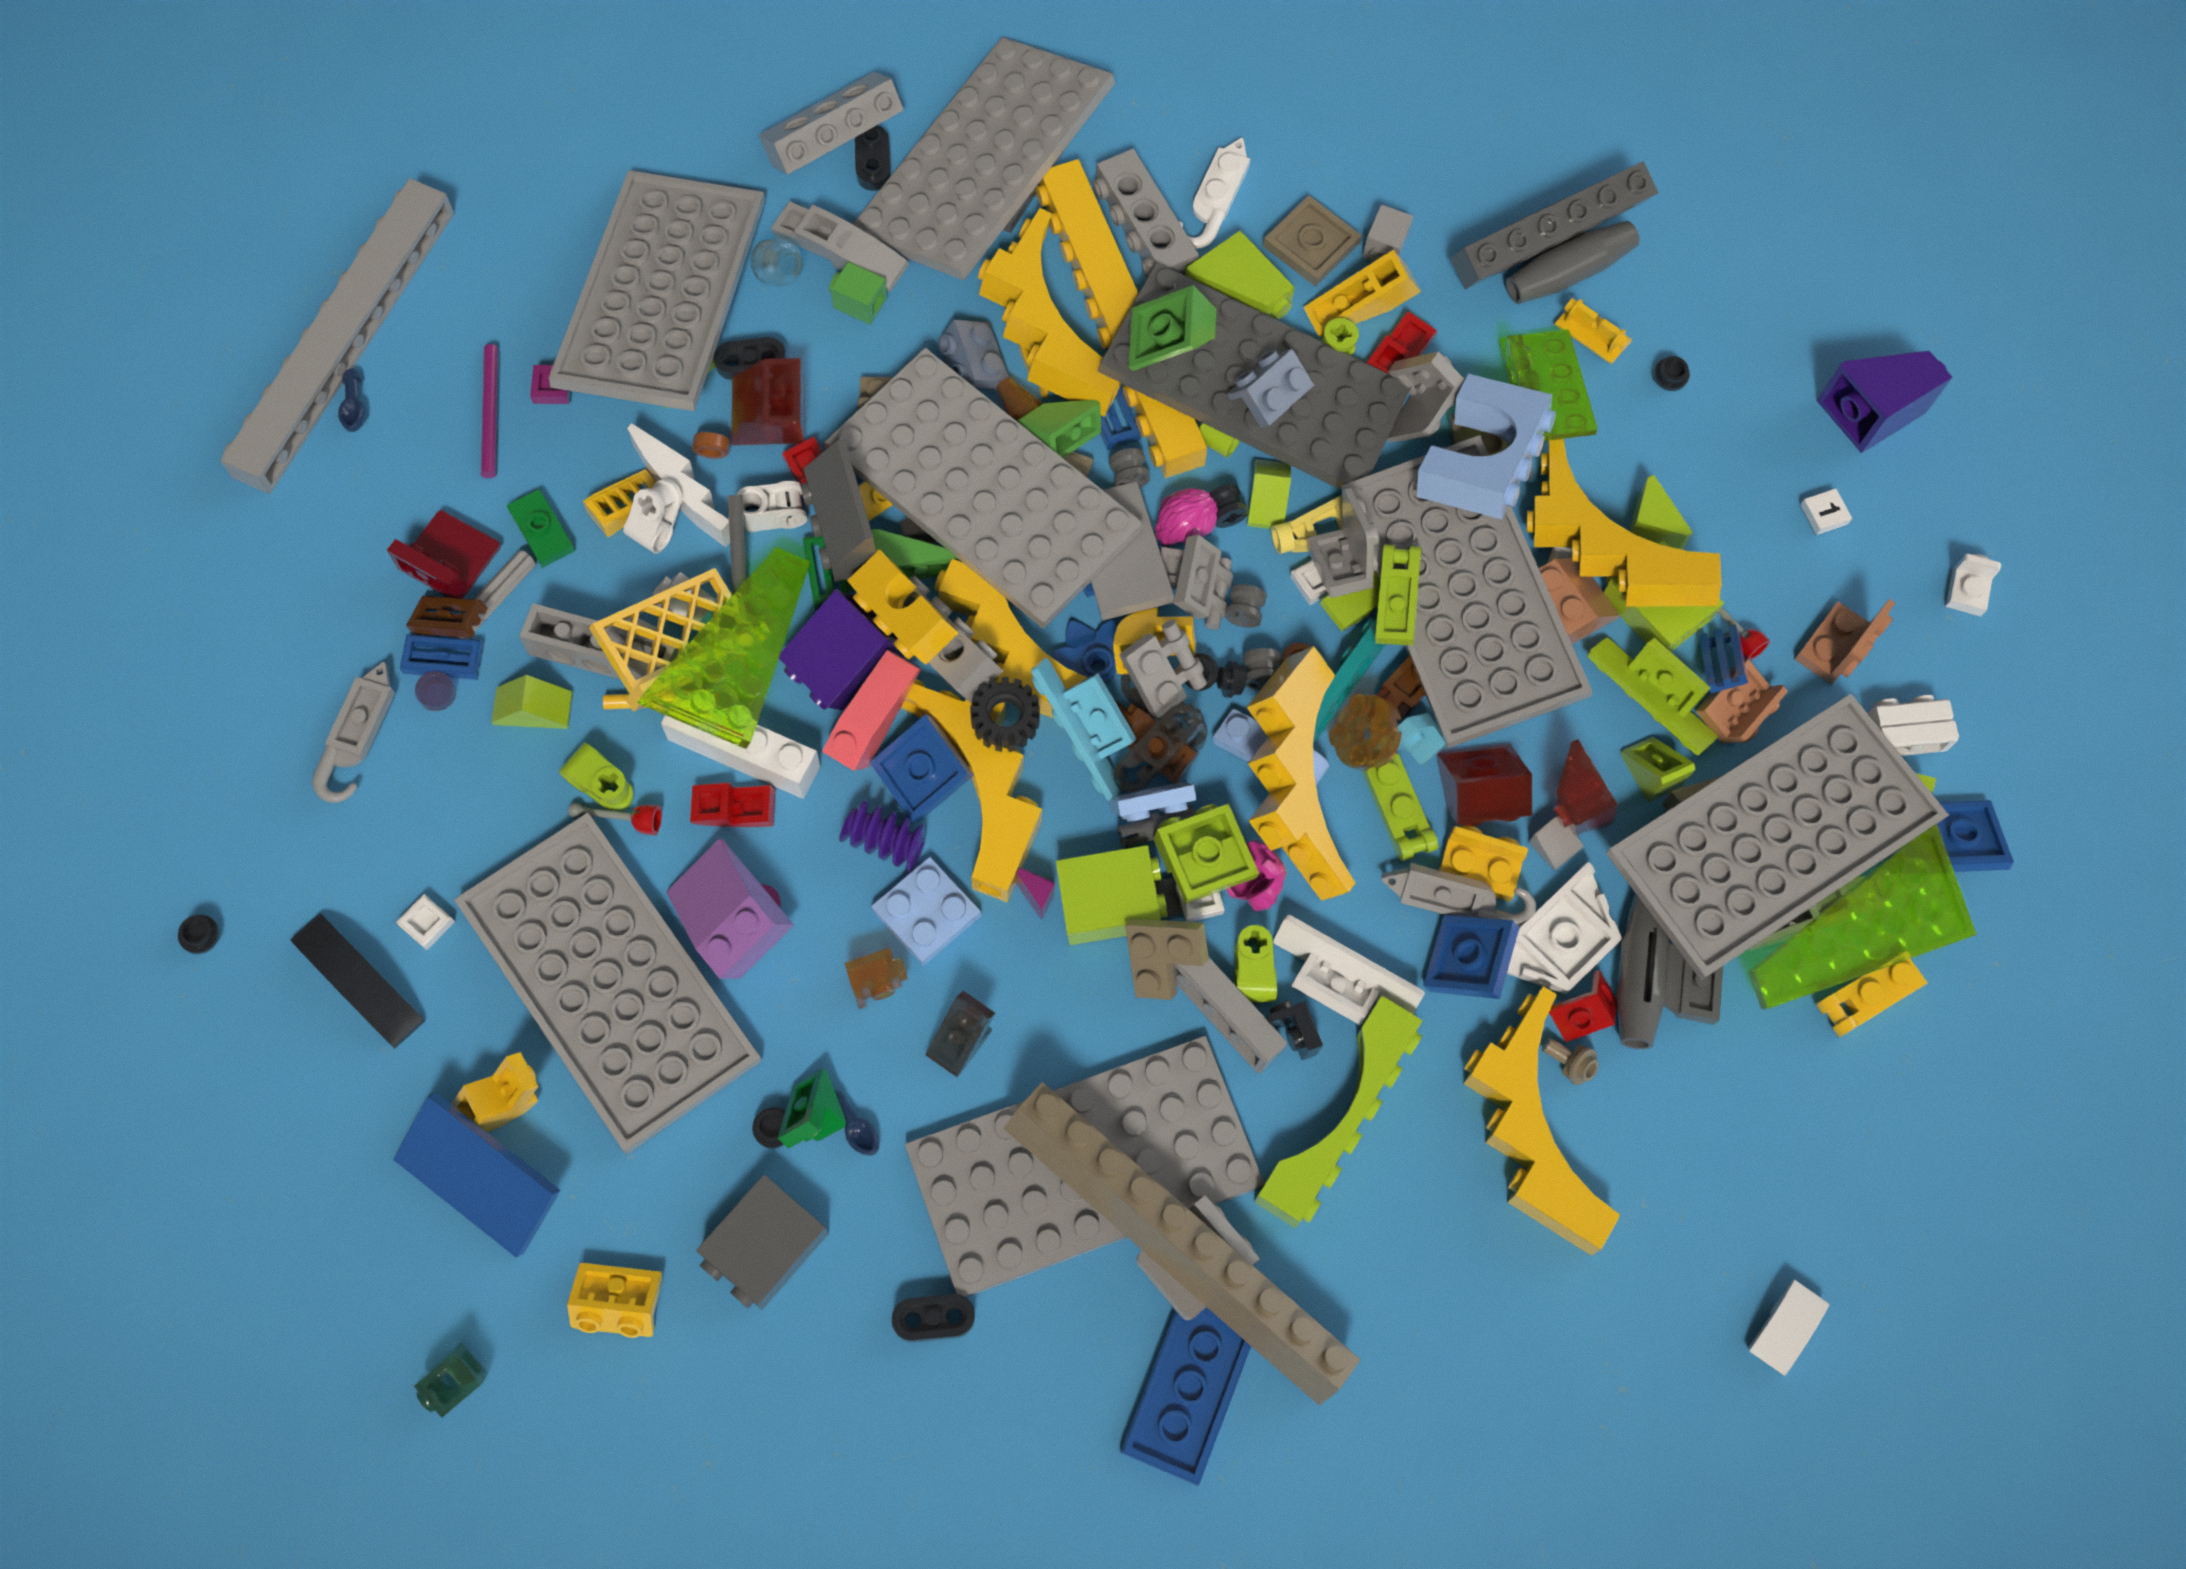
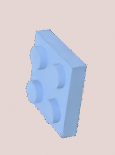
(1167, 798)
(926, 911)

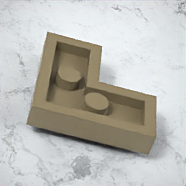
(1156, 948)

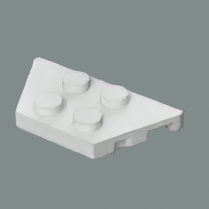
(1565, 935)

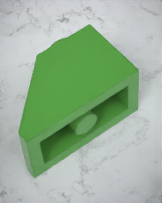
(1064, 424)

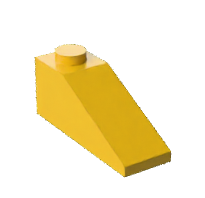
(1365, 294)

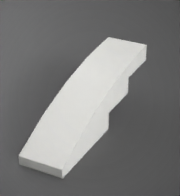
(696, 499)

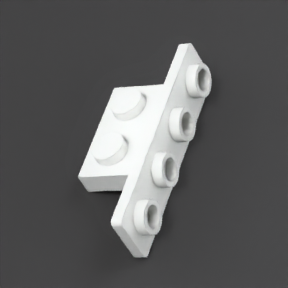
(1340, 975)

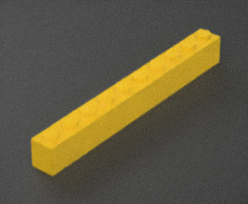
(1109, 295)

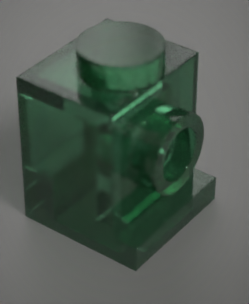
(442, 1398)

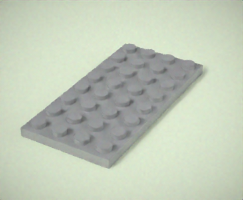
(983, 156)
(658, 291)
(985, 487)
(1484, 618)
(1776, 835)
(608, 982)
(1012, 1216)

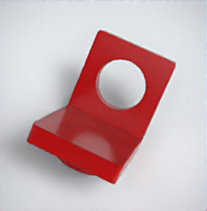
(1586, 1012)

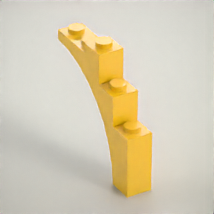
(1057, 354)
(1645, 570)
(997, 626)
(1285, 766)
(1007, 822)
(1548, 1186)

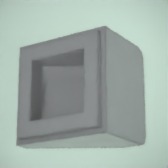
(1555, 843)

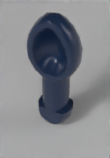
(352, 410)
(858, 1131)

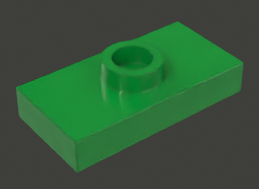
(540, 528)

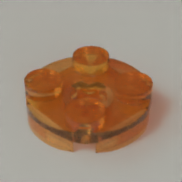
(1351, 724)

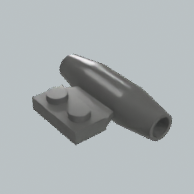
(1572, 261)
(1657, 977)

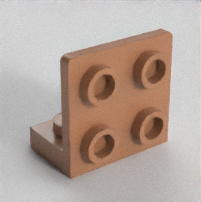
(1842, 641)

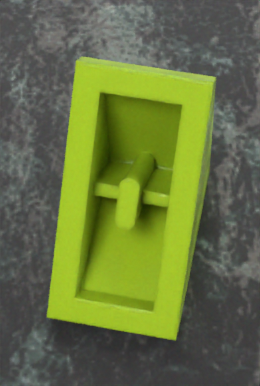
(1269, 493)
(1658, 517)
(532, 704)
(1657, 768)

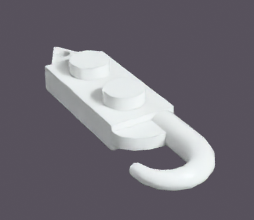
(1219, 190)

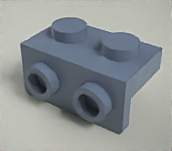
(973, 353)
(1272, 385)

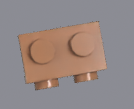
(1740, 710)

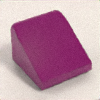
(1036, 890)

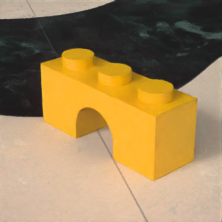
(918, 627)

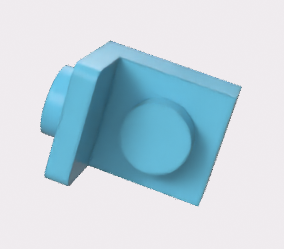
(1421, 737)

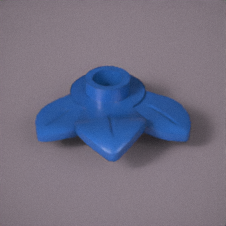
(1087, 648)

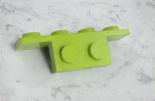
(1660, 686)

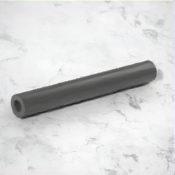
(737, 541)

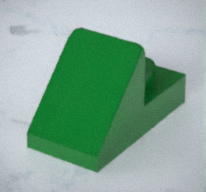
(811, 1111)

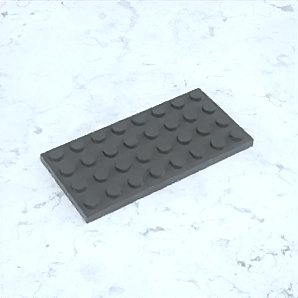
(1327, 433)

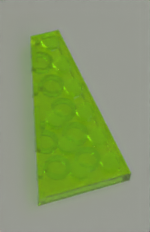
(730, 663)
(1886, 918)

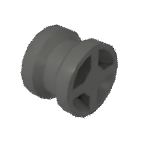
(1129, 467)
(1246, 606)
(1260, 665)

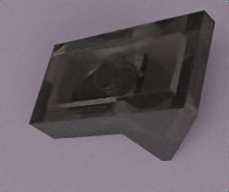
(961, 1034)

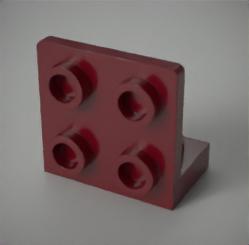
(446, 555)

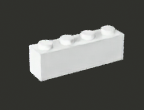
(767, 757)

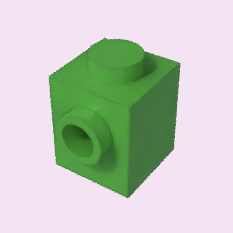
(858, 292)

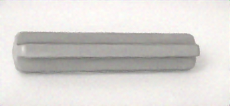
(503, 583)

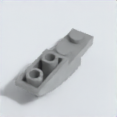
(838, 241)

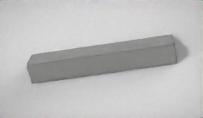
(1230, 1013)

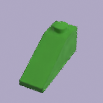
(912, 555)

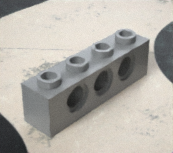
(831, 122)
(1128, 175)
(569, 641)
(975, 663)

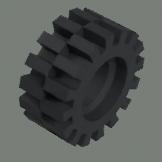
(1010, 693)

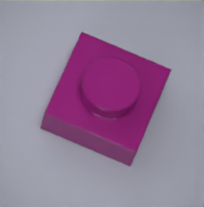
(541, 390)

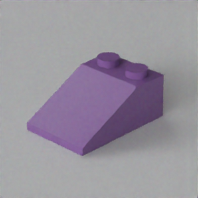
(727, 912)

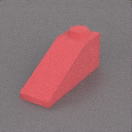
(871, 712)

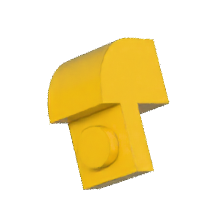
(1143, 622)
(501, 1096)

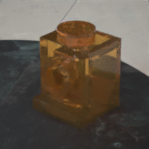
(875, 976)

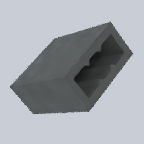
(761, 1243)

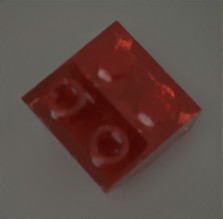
(769, 403)

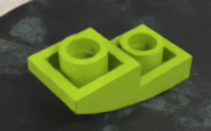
(1352, 607)

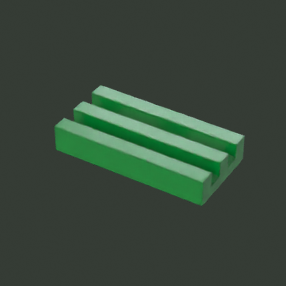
(819, 599)

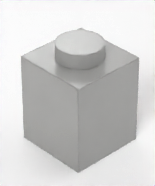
(1387, 233)

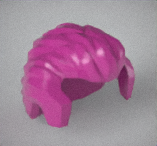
(1185, 515)
(1264, 889)

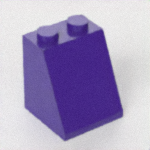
(1882, 394)
(836, 651)

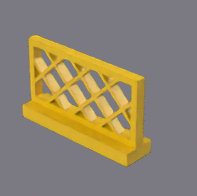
(613, 650)

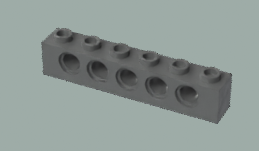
(1554, 225)

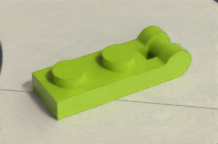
(1398, 596)
(1400, 809)

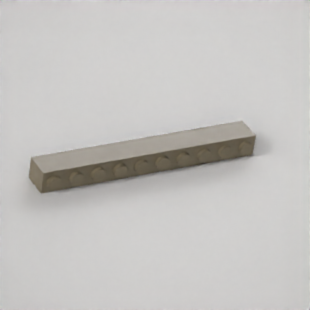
(1182, 1244)

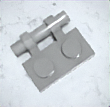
(1203, 581)
(1153, 674)

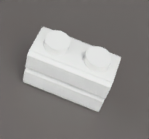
(1916, 726)

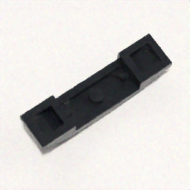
(357, 981)

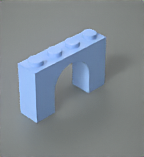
(1492, 481)

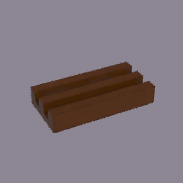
(442, 621)

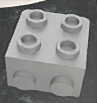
(1432, 393)
(1346, 555)
(1179, 1297)

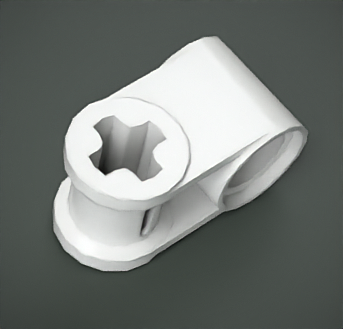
(773, 506)
(654, 515)

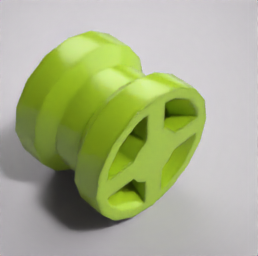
(1337, 330)

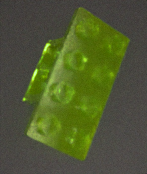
(1551, 366)

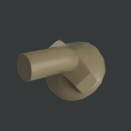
(1579, 1065)

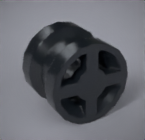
(1229, 506)

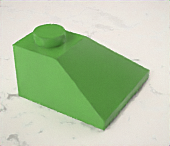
(1170, 327)

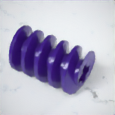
(883, 834)

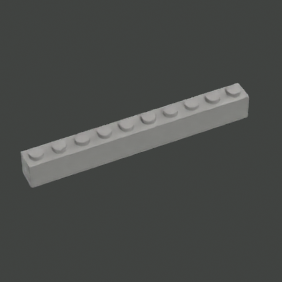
(337, 337)

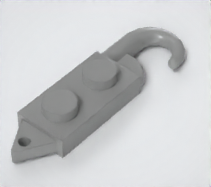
(354, 730)
(1452, 894)

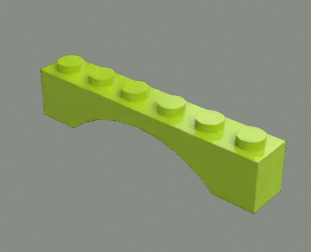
(1298, 1179)

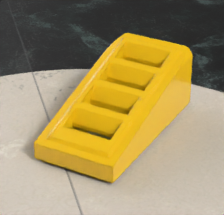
(607, 497)

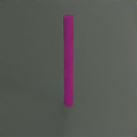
(489, 411)

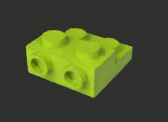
(1205, 852)

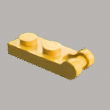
(1871, 995)

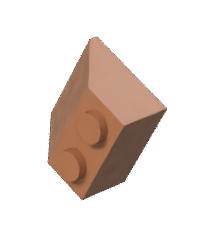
(1577, 599)

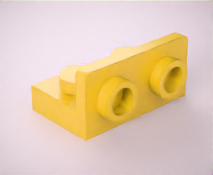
(1484, 859)
(614, 1300)

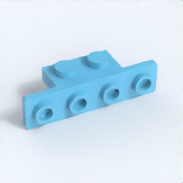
(1089, 719)

